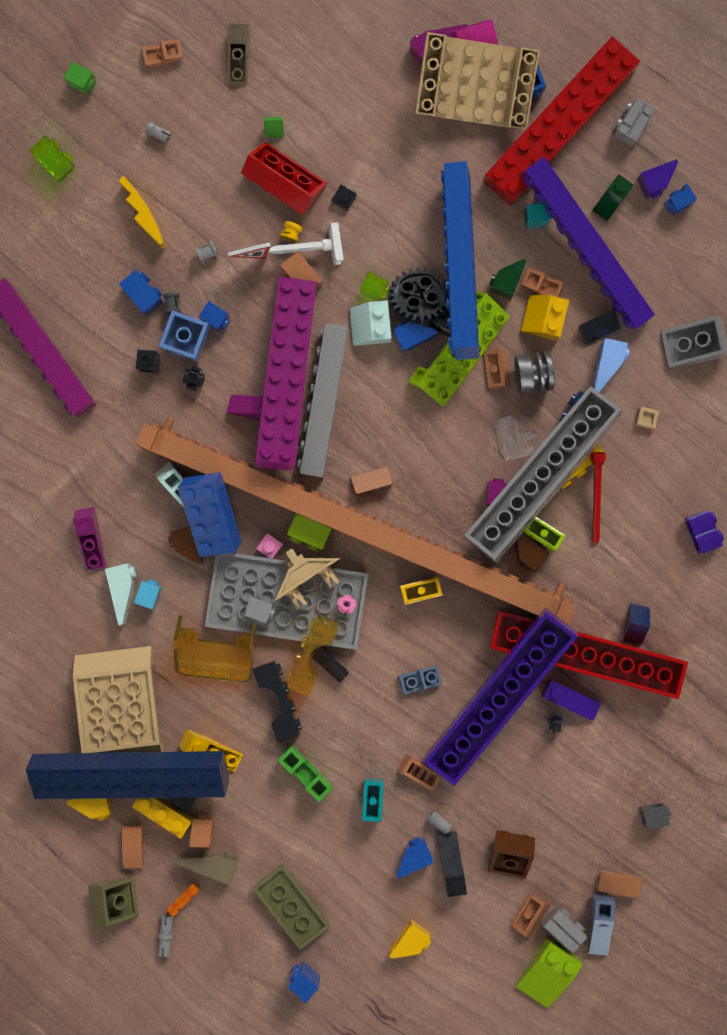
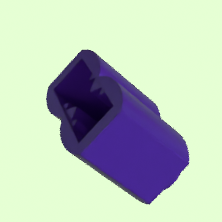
(704, 531)

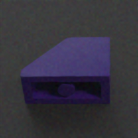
(656, 180)

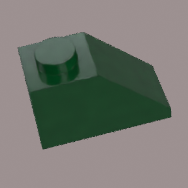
(613, 197)
(507, 279)

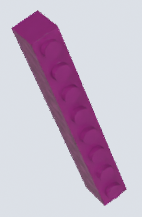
(43, 351)

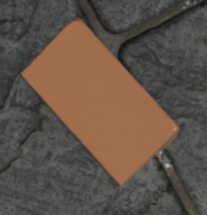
(497, 368)
(371, 480)
(530, 915)

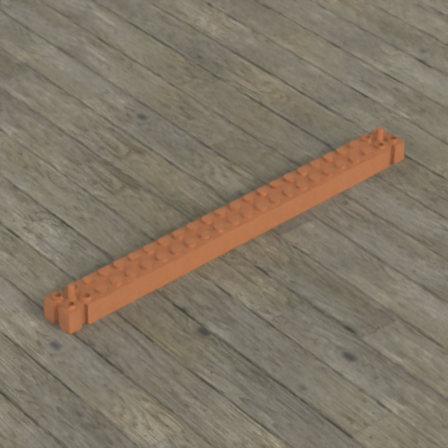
(347, 521)

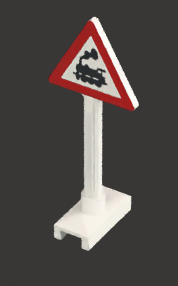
(261, 251)

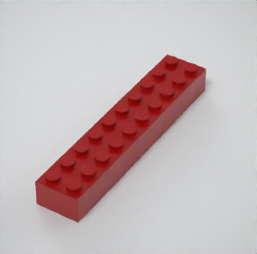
(562, 118)
(602, 658)

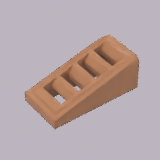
(407, 761)

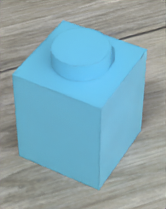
(148, 594)

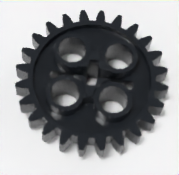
(403, 300)

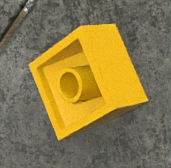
(545, 316)

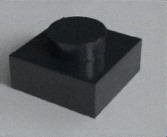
(344, 198)

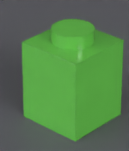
(80, 78)

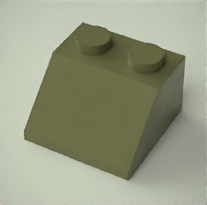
(113, 901)

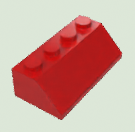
(283, 177)

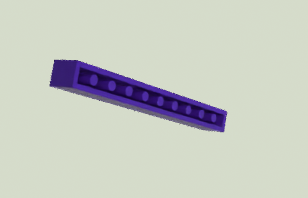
(587, 243)

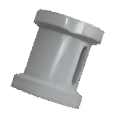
(206, 252)

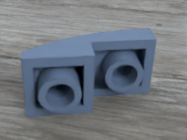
(419, 679)

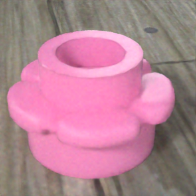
(341, 604)

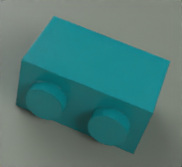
(372, 799)

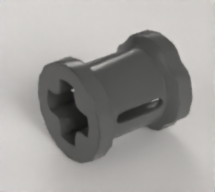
(172, 302)

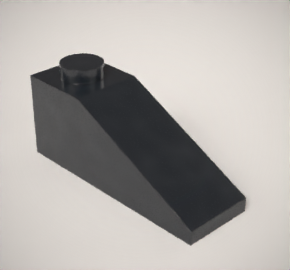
(452, 864)

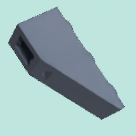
(601, 924)

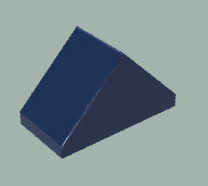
(637, 624)

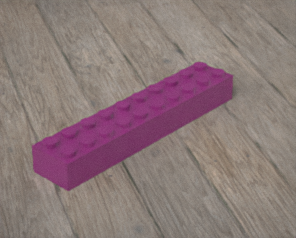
(286, 374)

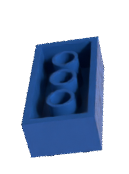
(210, 514)

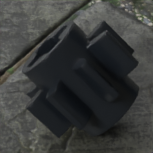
(193, 378)

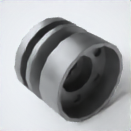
(538, 372)

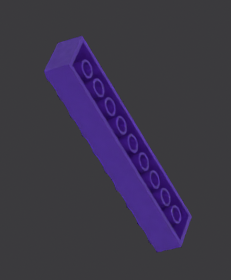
(500, 696)

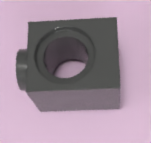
(655, 815)

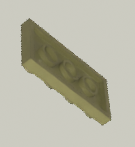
(291, 906)

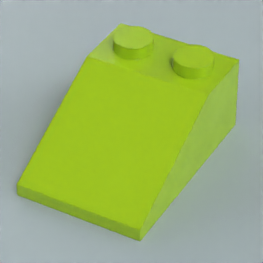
(549, 973)

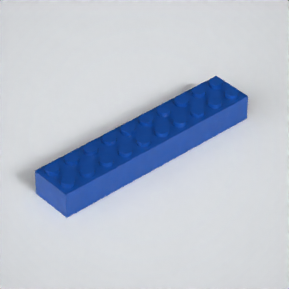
(460, 261)

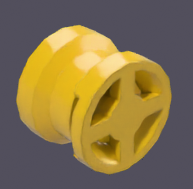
(291, 231)

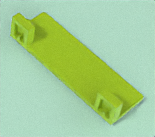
(446, 372)

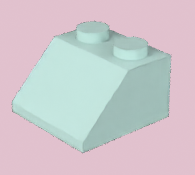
(370, 323)

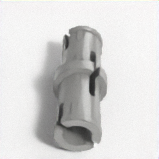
(165, 935)

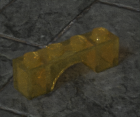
(322, 633)

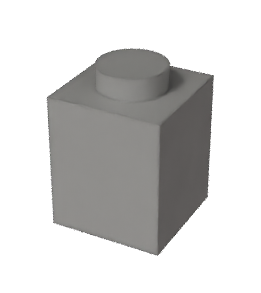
(259, 610)

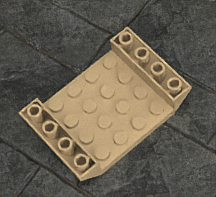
(476, 81)
(116, 701)

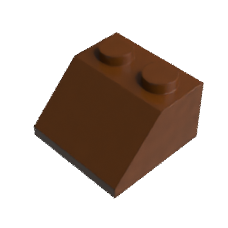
(511, 854)

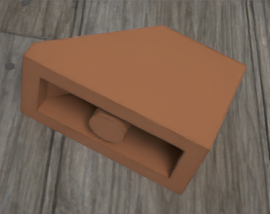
(298, 268)
(202, 830)

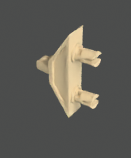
(300, 571)

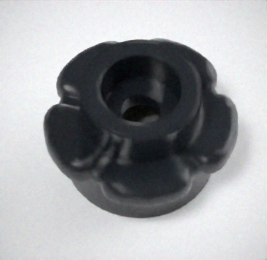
(555, 724)

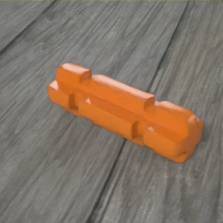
(183, 899)

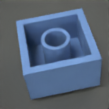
(185, 336)

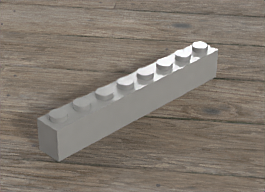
(324, 400)

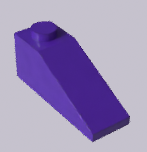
(570, 699)

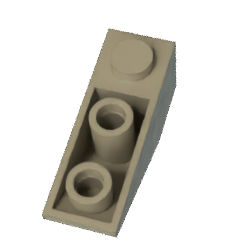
(238, 52)

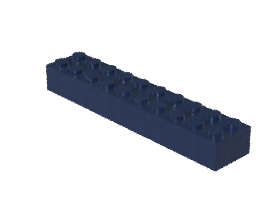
(128, 775)

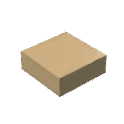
(647, 418)

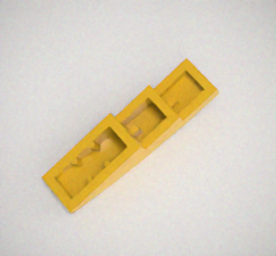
(144, 217)

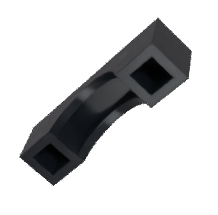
(269, 677)

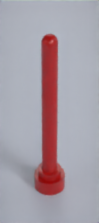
(598, 460)

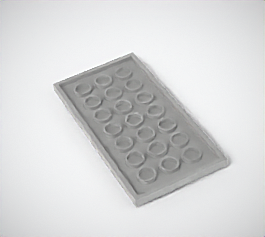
(245, 576)

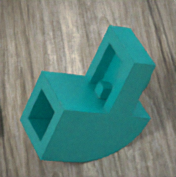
(536, 216)

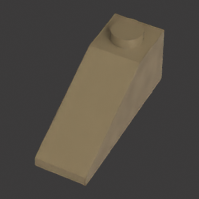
(216, 865)

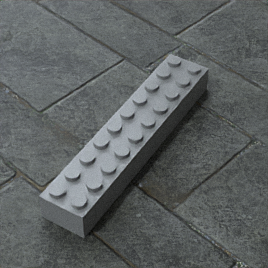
(543, 474)

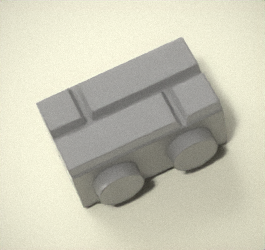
(634, 123)
(564, 929)

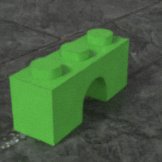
(306, 772)

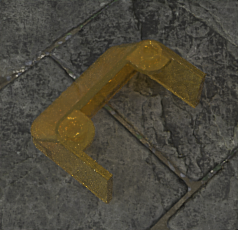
(213, 658)

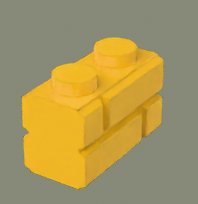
(421, 590)

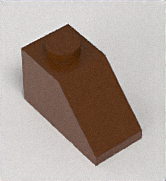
(184, 543)
(529, 553)

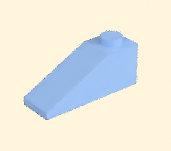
(610, 359)

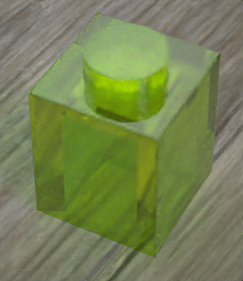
(375, 286)

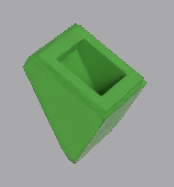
(274, 127)

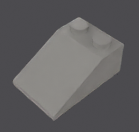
(695, 342)

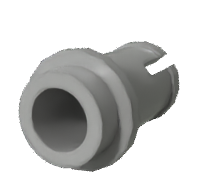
(158, 132)
(439, 822)

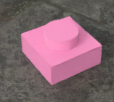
(269, 546)

